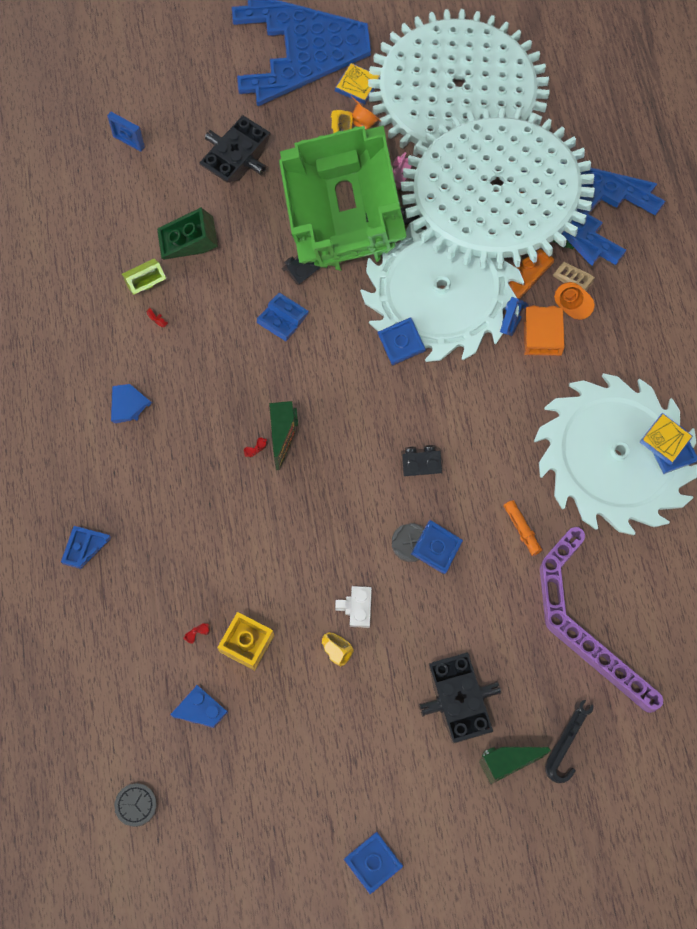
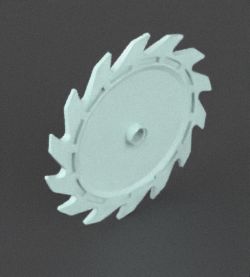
(447, 316)
(592, 471)

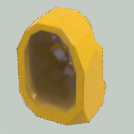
(341, 120)
(337, 648)

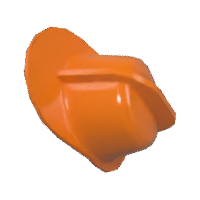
(363, 117)
(574, 300)

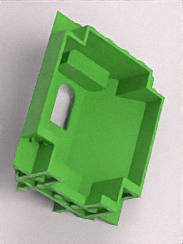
(309, 184)

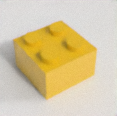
(246, 641)

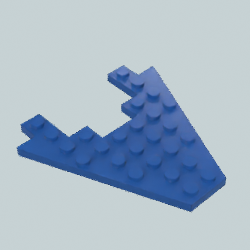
(314, 44)
(612, 189)

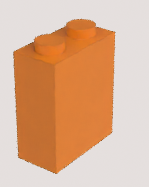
(543, 331)

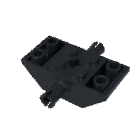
(236, 150)
(453, 678)

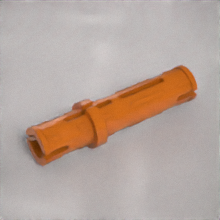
(521, 525)

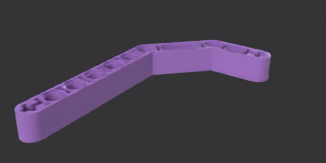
(582, 636)

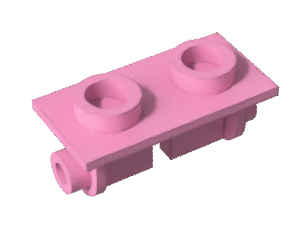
(400, 163)

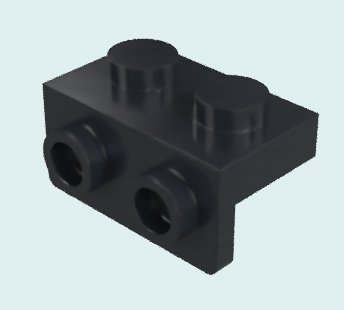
(299, 271)
(421, 461)

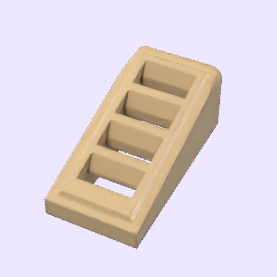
(582, 276)

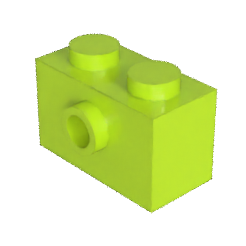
(144, 276)

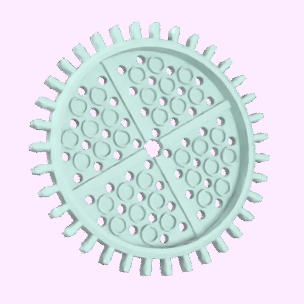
(460, 33)
(504, 241)

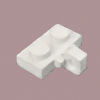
(357, 606)

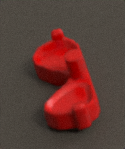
(157, 319)
(260, 445)
(191, 635)

